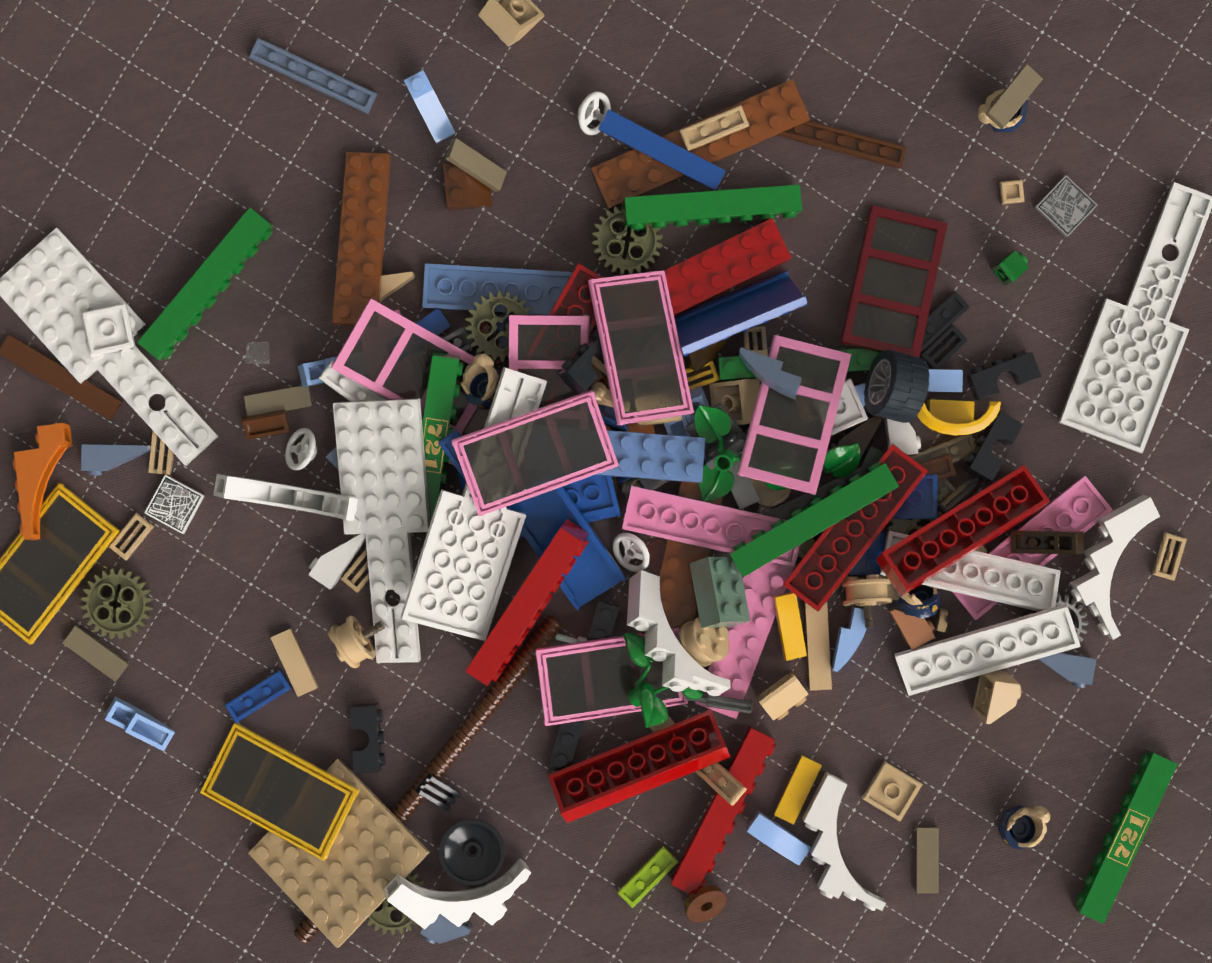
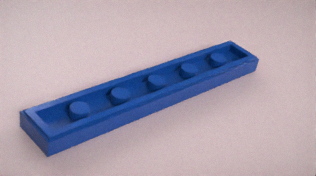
(661, 150)

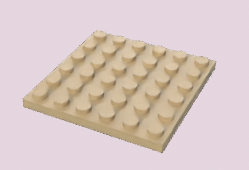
(360, 864)

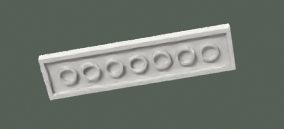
(995, 579)
(987, 649)

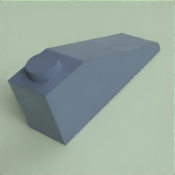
(107, 457)
(1072, 667)

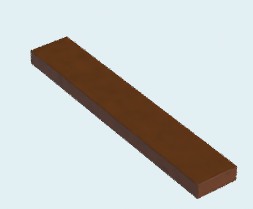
(848, 143)
(59, 377)

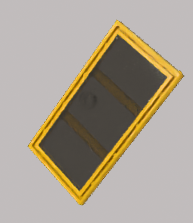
(46, 571)
(279, 791)

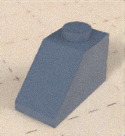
(444, 930)

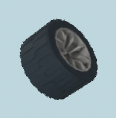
(896, 386)

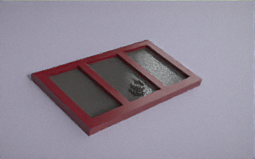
(894, 282)

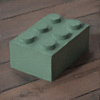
(719, 592)

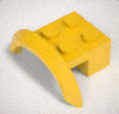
(956, 416)

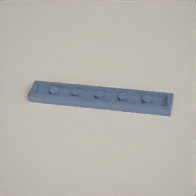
(312, 75)

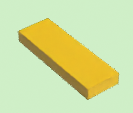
(789, 626)
(797, 789)

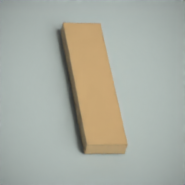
(818, 648)

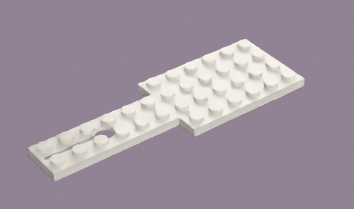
(49, 295)
(1135, 343)
(386, 472)
(468, 553)

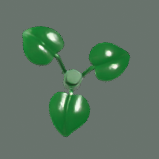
(712, 424)
(840, 460)
(652, 707)

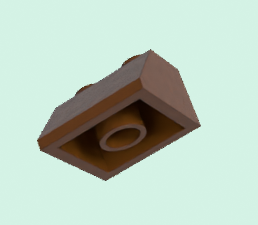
(464, 190)

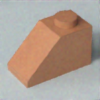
(913, 629)

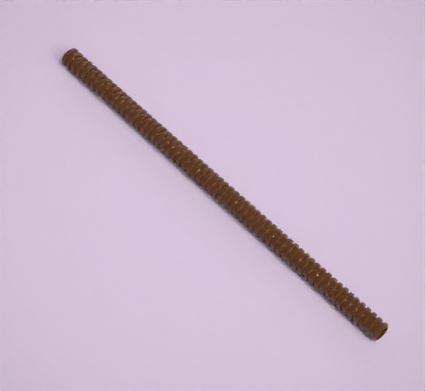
(464, 734)

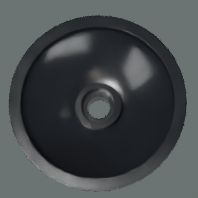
(464, 865)

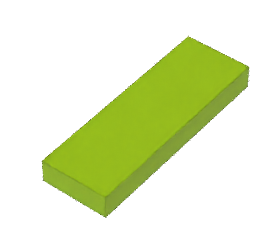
(647, 876)

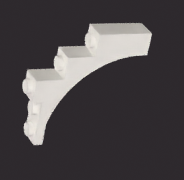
(285, 496)
(1118, 529)
(661, 644)
(822, 815)
(457, 906)

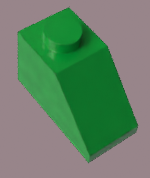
(1011, 267)

